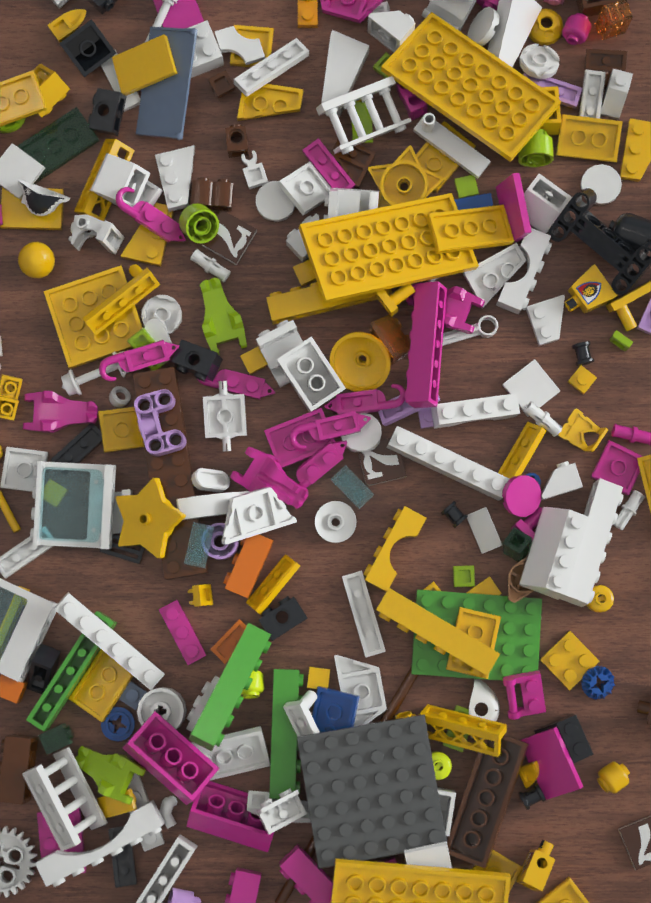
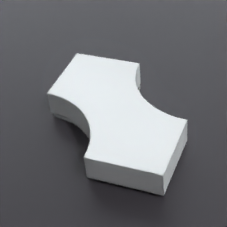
(231, 41)

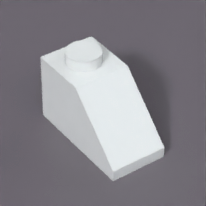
(616, 93)
(562, 481)

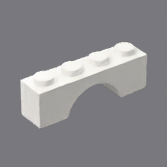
(514, 293)
(475, 409)

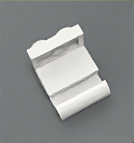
(452, 11)
(348, 201)
(277, 343)

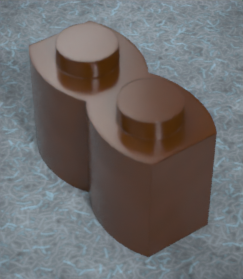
(213, 194)

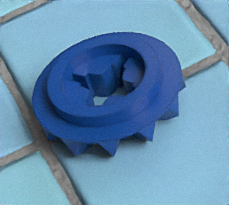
(589, 680)
(122, 733)

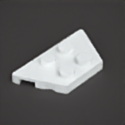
(254, 514)
(364, 681)

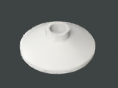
(339, 511)

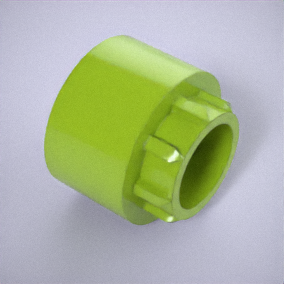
(537, 151)
(205, 230)

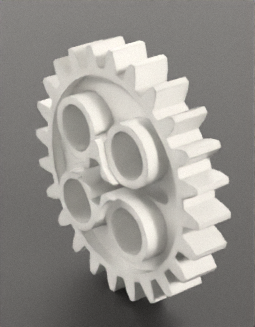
(9, 842)

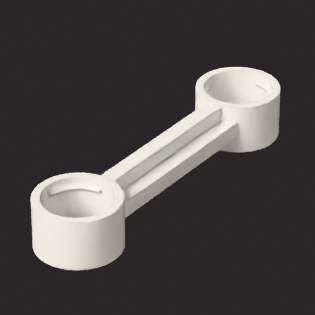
(455, 335)

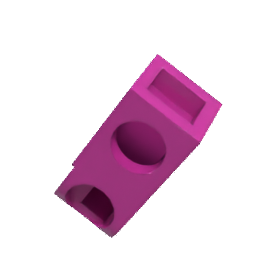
(414, 105)

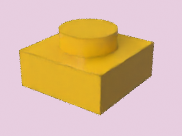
(582, 379)

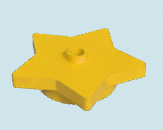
(404, 170)
(148, 518)

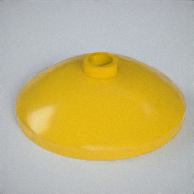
(354, 372)

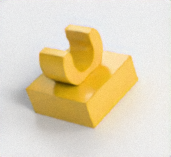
(201, 595)

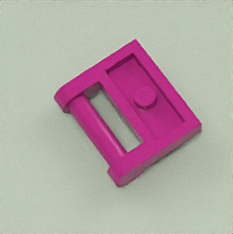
(531, 694)

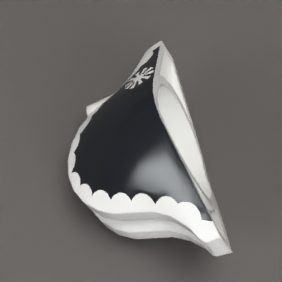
(39, 199)

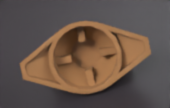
(515, 591)

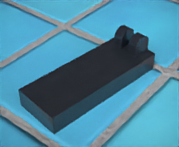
(80, 446)
(123, 863)

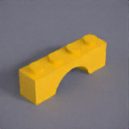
(407, 525)

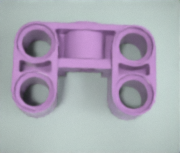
(150, 425)

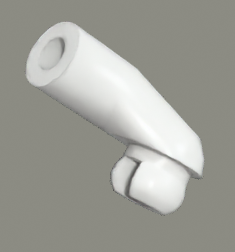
(166, 809)

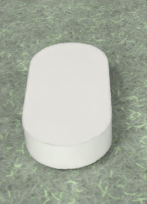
(157, 330)
(210, 480)

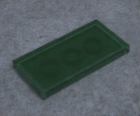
(60, 142)

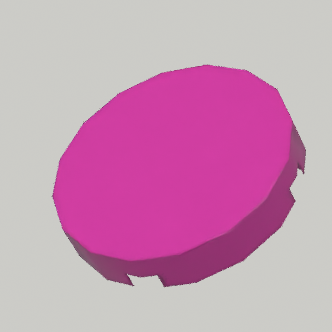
(521, 495)

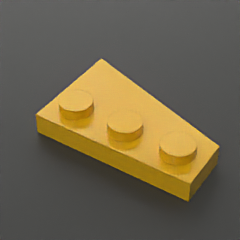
(270, 101)
(636, 150)
(146, 245)

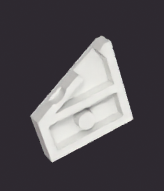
(546, 319)

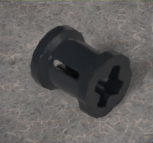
(583, 353)
(454, 514)
(531, 796)

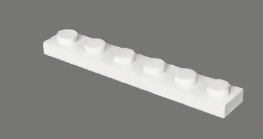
(109, 641)

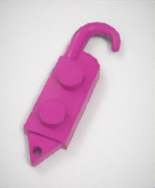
(151, 218)
(138, 358)
(241, 384)
(365, 401)
(330, 427)
(320, 463)

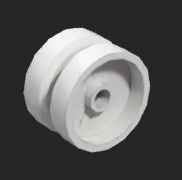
(165, 697)

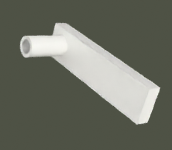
(451, 145)
(300, 716)

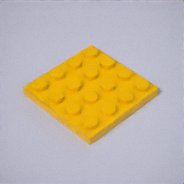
(77, 299)

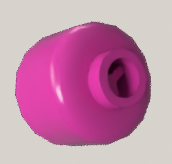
(576, 29)

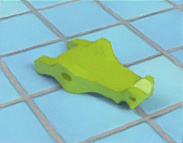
(220, 319)
(109, 772)

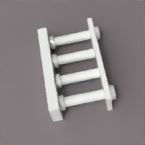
(348, 101)
(51, 806)

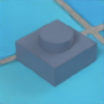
(132, 695)

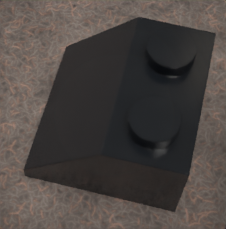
(87, 48)
(572, 737)

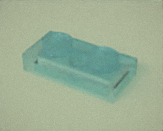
(352, 487)
(199, 545)

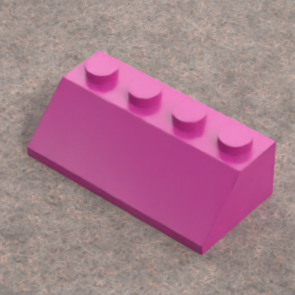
(171, 758)
(225, 815)

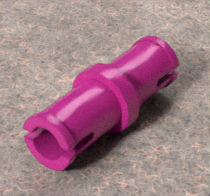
(631, 434)

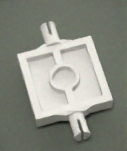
(224, 416)

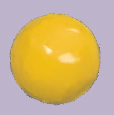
(36, 260)

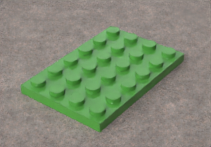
(516, 638)

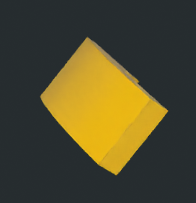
(9, 394)
(112, 807)

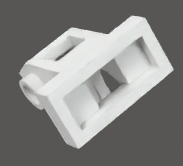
(104, 231)

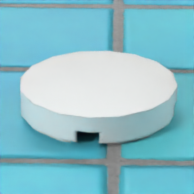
(482, 26)
(539, 61)
(603, 181)
(273, 202)
(164, 308)
(366, 439)

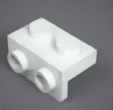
(282, 811)

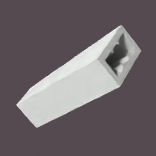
(513, 29)
(343, 66)

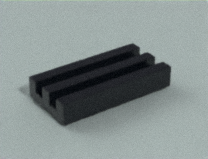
(139, 553)

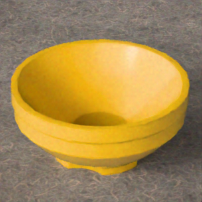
(546, 36)

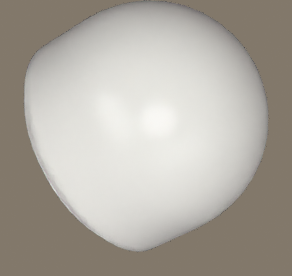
(115, 401)

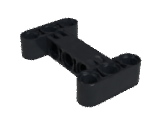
(601, 240)

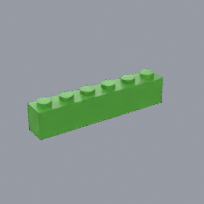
(66, 679)
(229, 687)
(284, 738)

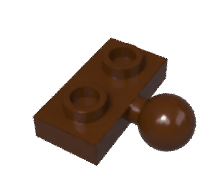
(605, 61)

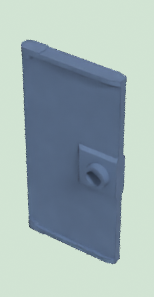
(165, 102)

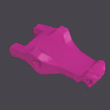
(457, 308)
(56, 412)
(267, 472)

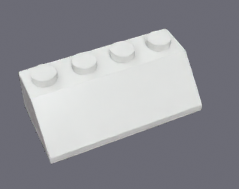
(554, 551)

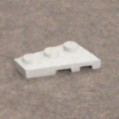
(175, 175)
(494, 272)

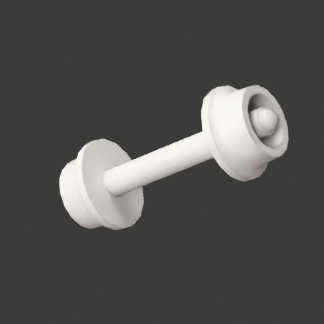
(72, 383)

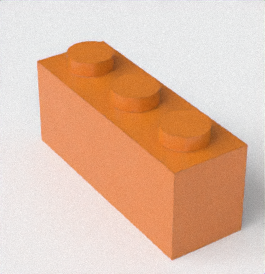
(248, 565)

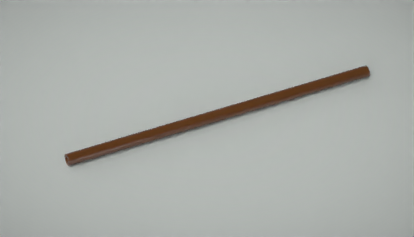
(389, 714)

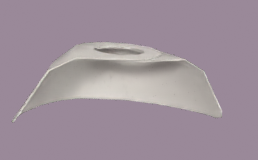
(486, 695)

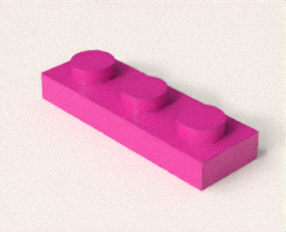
(327, 165)
(182, 632)

